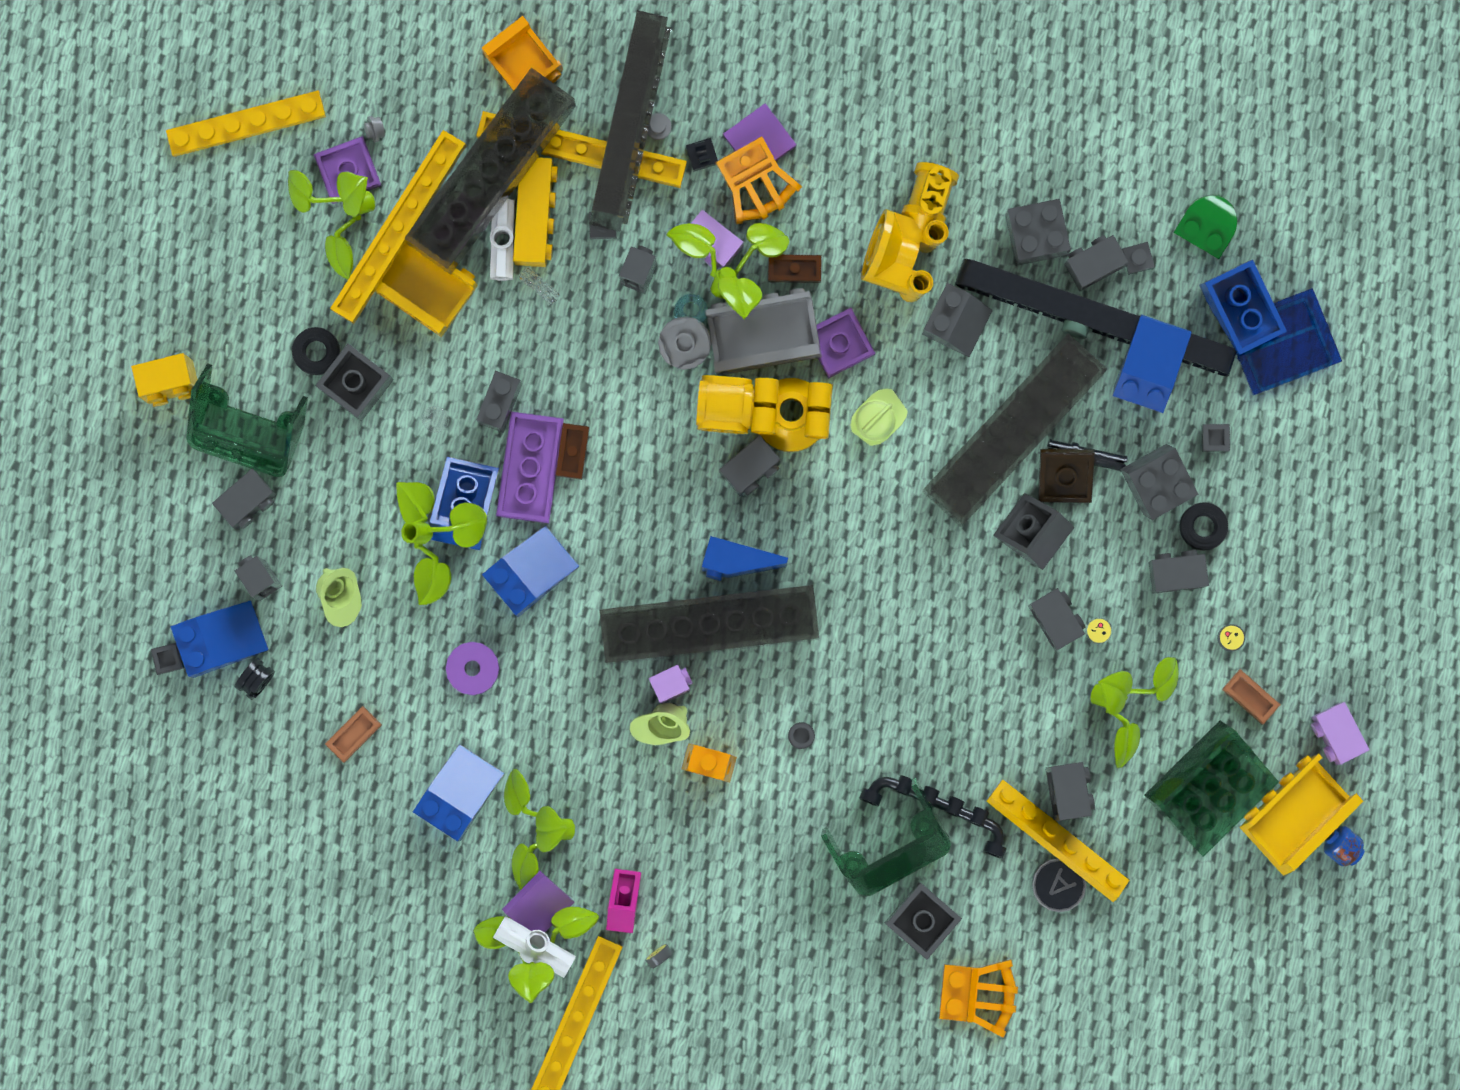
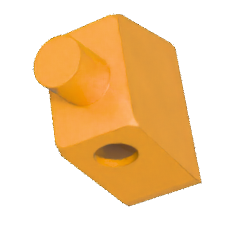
(709, 762)

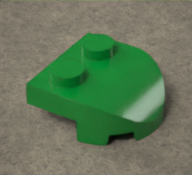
(1209, 224)

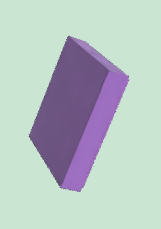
(765, 124)
(348, 157)
(842, 343)
(537, 903)

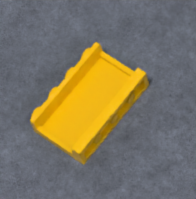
(426, 289)
(1298, 815)

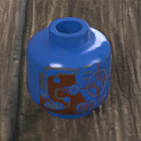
(1344, 847)

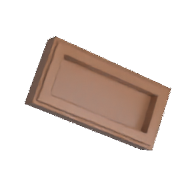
(1251, 697)
(353, 734)

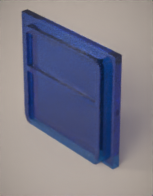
(1296, 353)

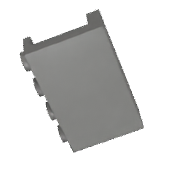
(771, 335)

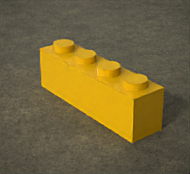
(533, 215)

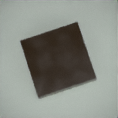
(1066, 475)

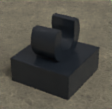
(702, 154)

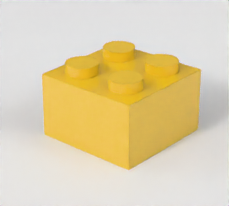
(165, 379)

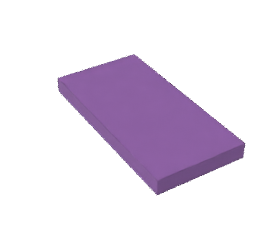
(529, 467)

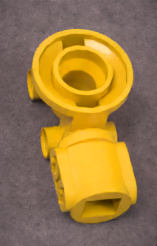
(901, 236)
(737, 405)

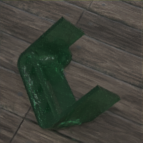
(241, 435)
(930, 845)

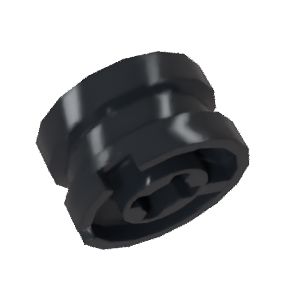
(254, 678)

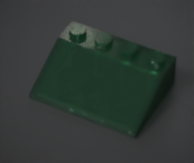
(1211, 787)

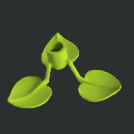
(355, 203)
(740, 293)
(468, 526)
(1112, 694)
(549, 829)
(533, 978)

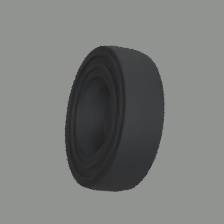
(304, 339)
(1187, 526)

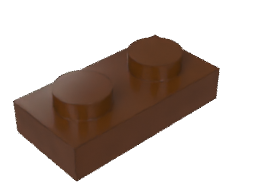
(795, 269)
(572, 451)

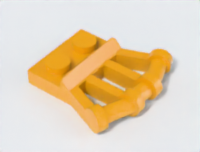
(747, 165)
(960, 995)

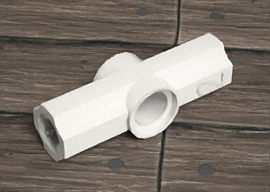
(502, 255)
(521, 939)

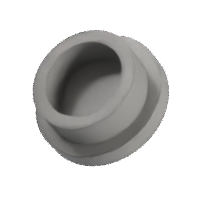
(659, 126)
(374, 128)

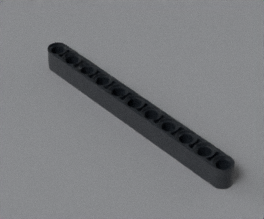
(1068, 306)

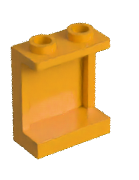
(518, 51)

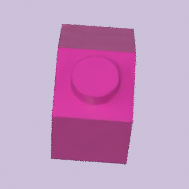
(623, 901)

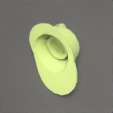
(878, 417)
(339, 596)
(661, 726)

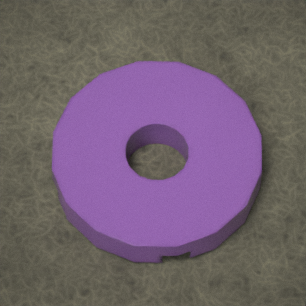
(488, 668)

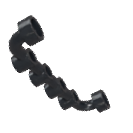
(953, 807)

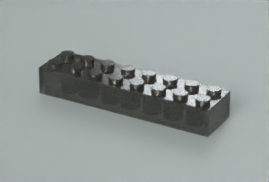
(627, 129)
(490, 171)
(1014, 430)
(709, 624)

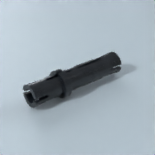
(1101, 458)

